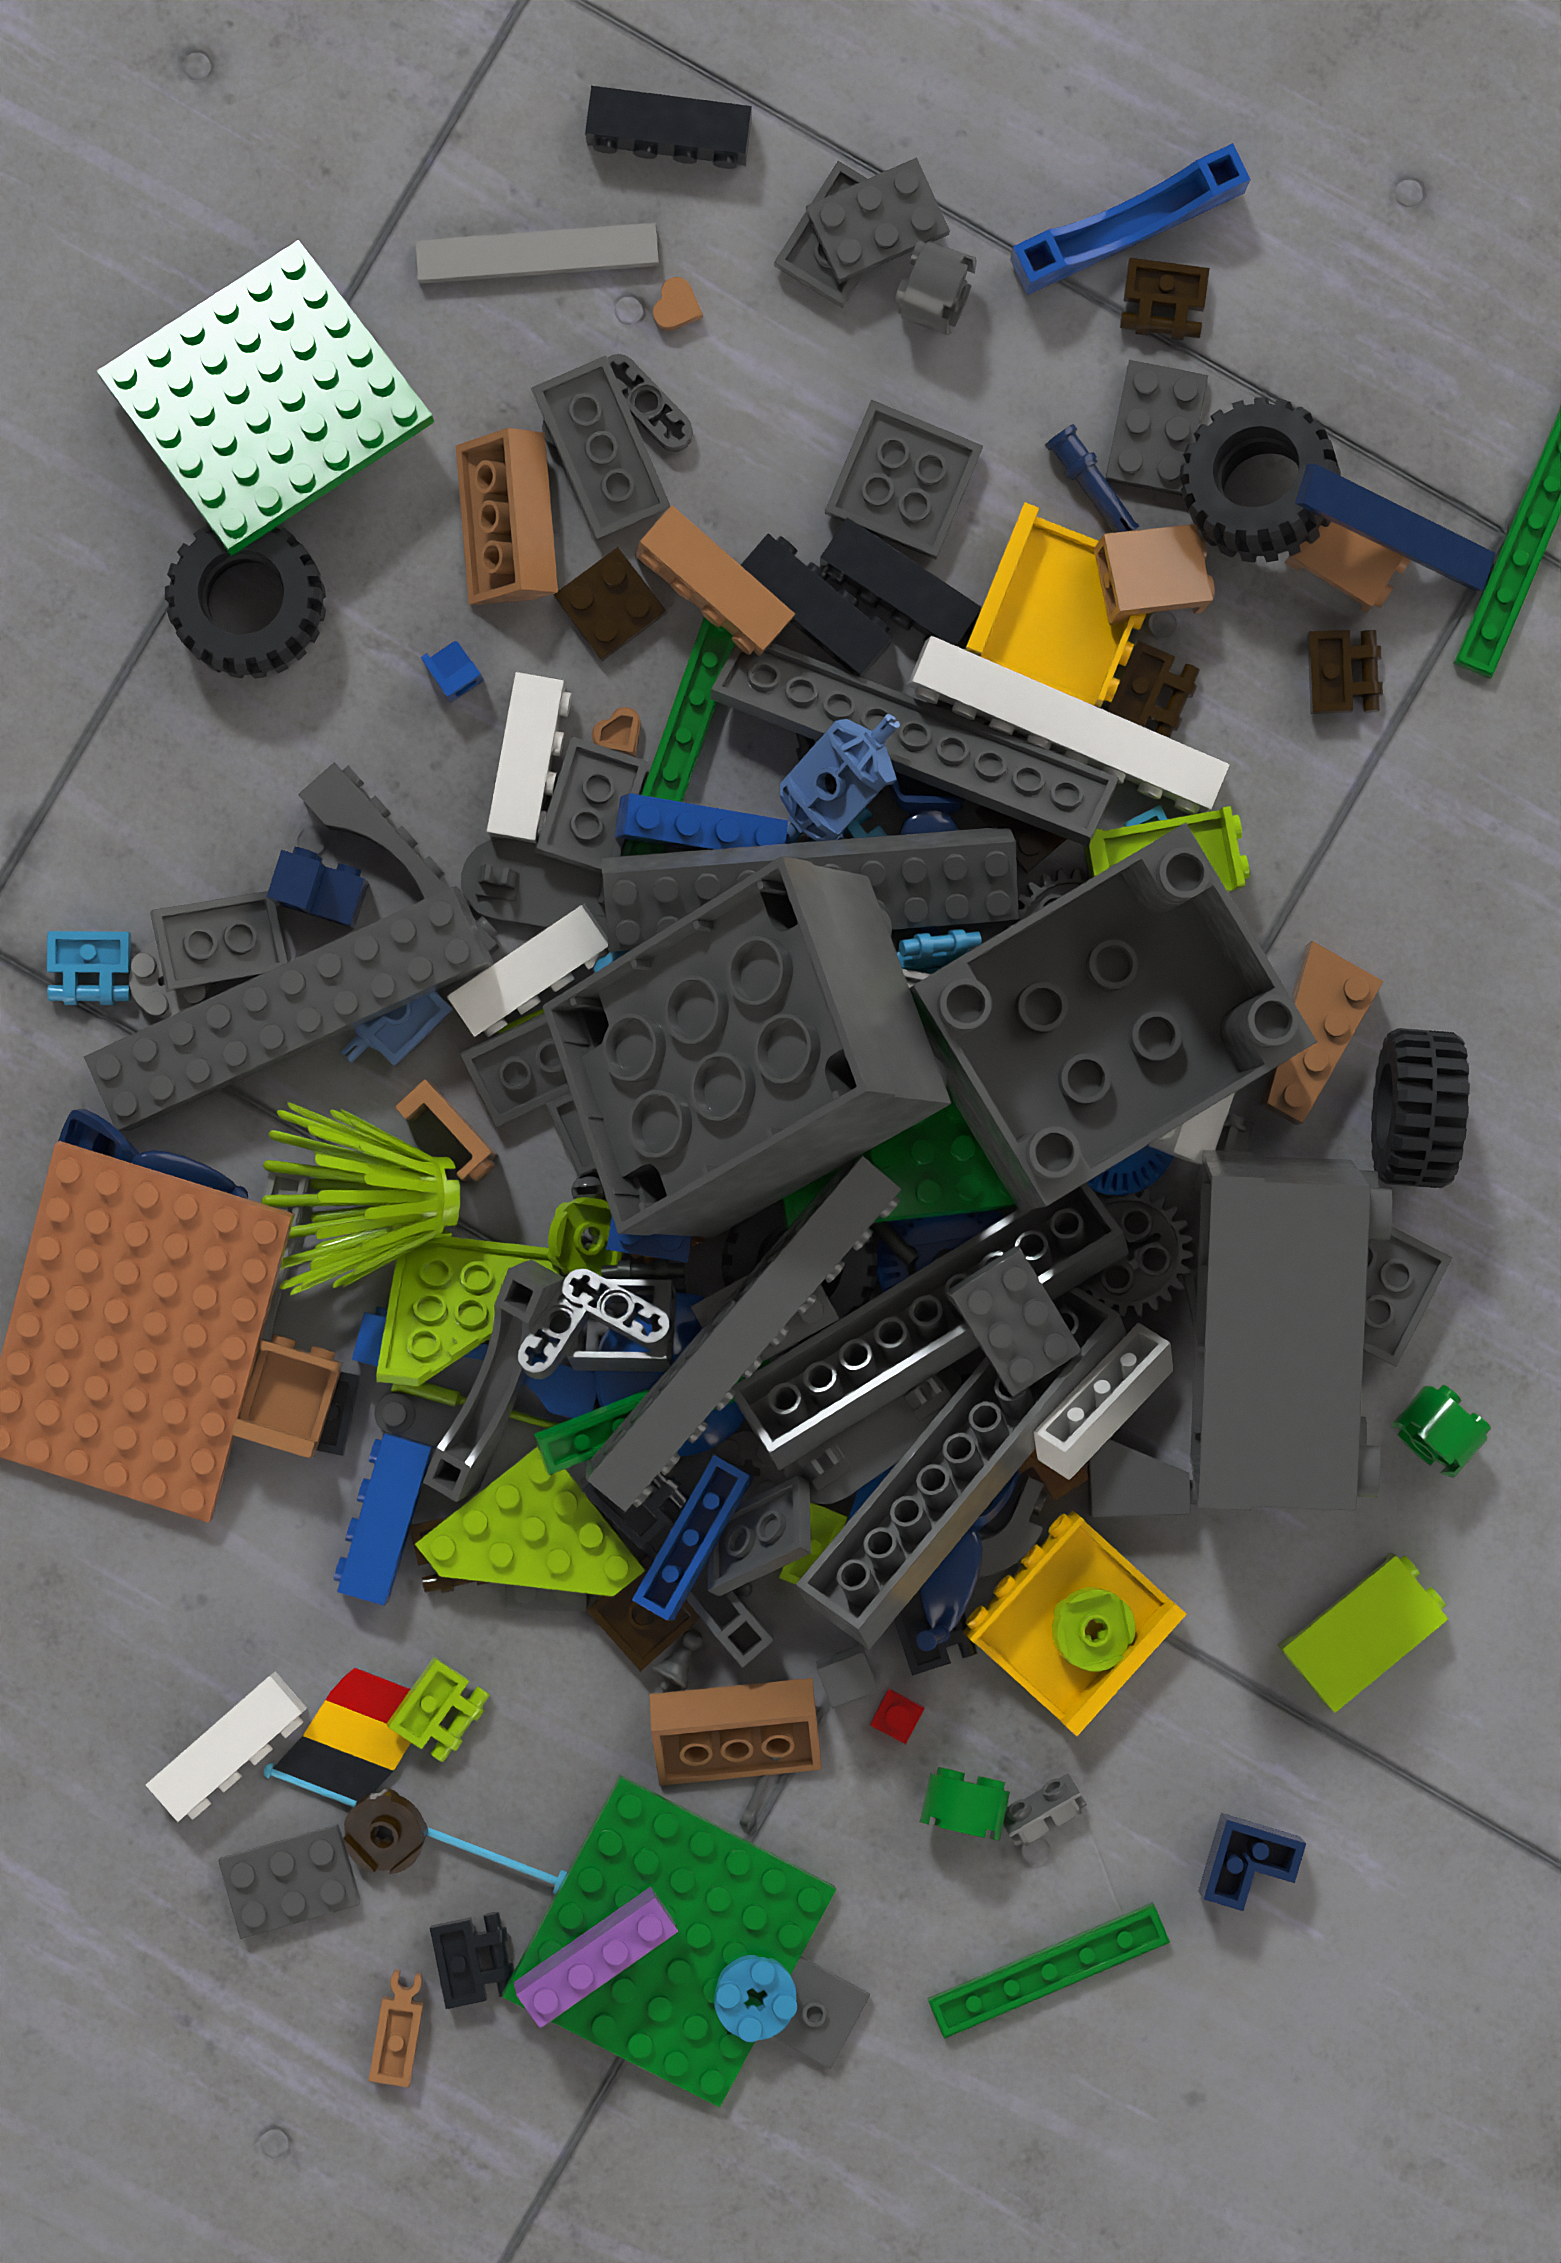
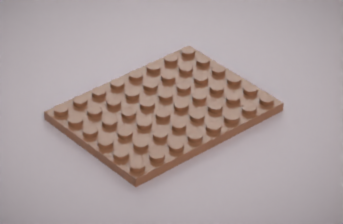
(136, 1329)

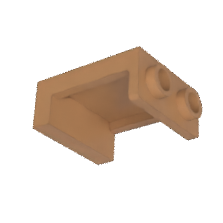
(1350, 564)
(1153, 571)
(427, 1097)
(288, 1396)

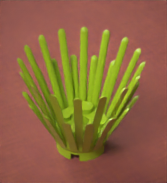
(400, 1183)

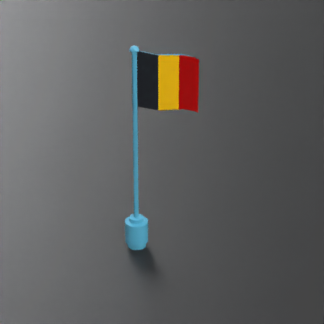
(354, 1751)

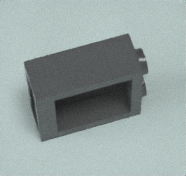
(656, 1292)

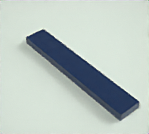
(1394, 527)

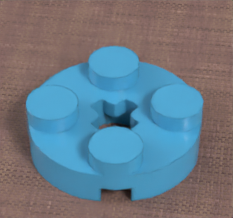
(778, 2003)

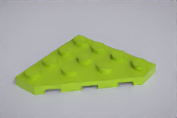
(445, 1304)
(532, 1534)

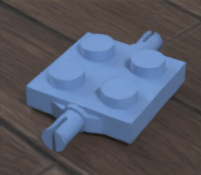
(399, 1030)

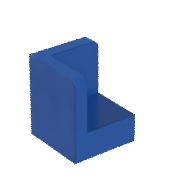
(453, 671)

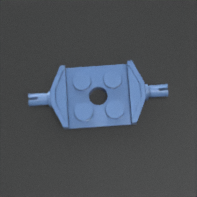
(860, 768)

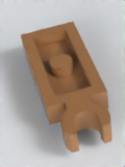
(397, 2034)

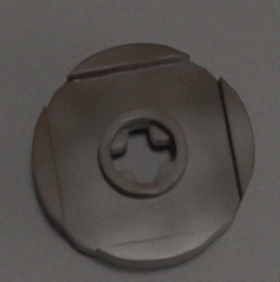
(396, 1813)

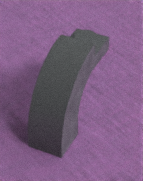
(1017, 1534)

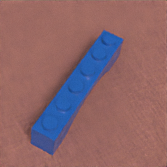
(1088, 241)
(562, 1393)

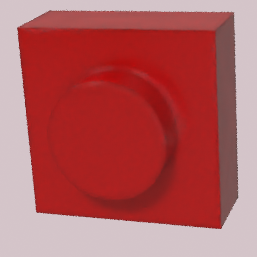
(897, 1715)

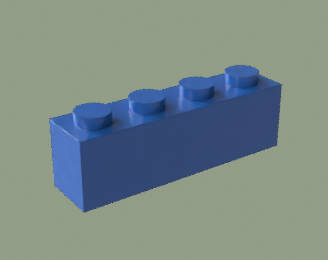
(694, 825)
(384, 1519)
(693, 1538)

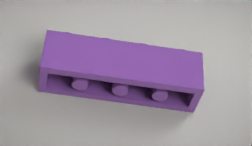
(595, 1957)

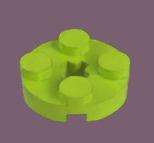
(566, 1231)
(1112, 1641)

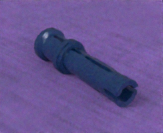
(1082, 467)

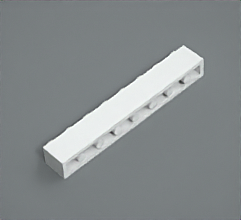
(1067, 725)

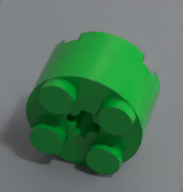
(1441, 1429)
(965, 1805)

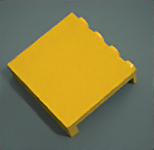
(1051, 614)
(1020, 1617)

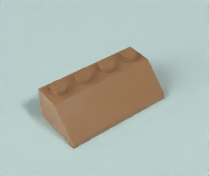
(506, 517)
(735, 1731)

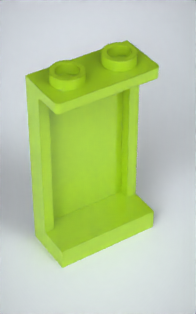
(1213, 830)
(1365, 1632)

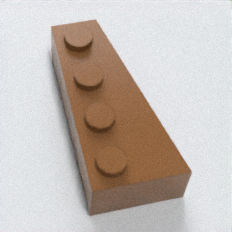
(713, 582)
(1332, 1002)

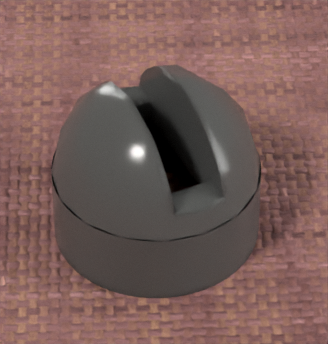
(587, 1181)

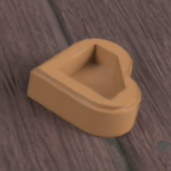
(677, 305)
(619, 732)

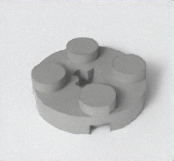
(149, 993)

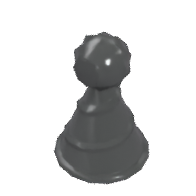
(676, 1667)

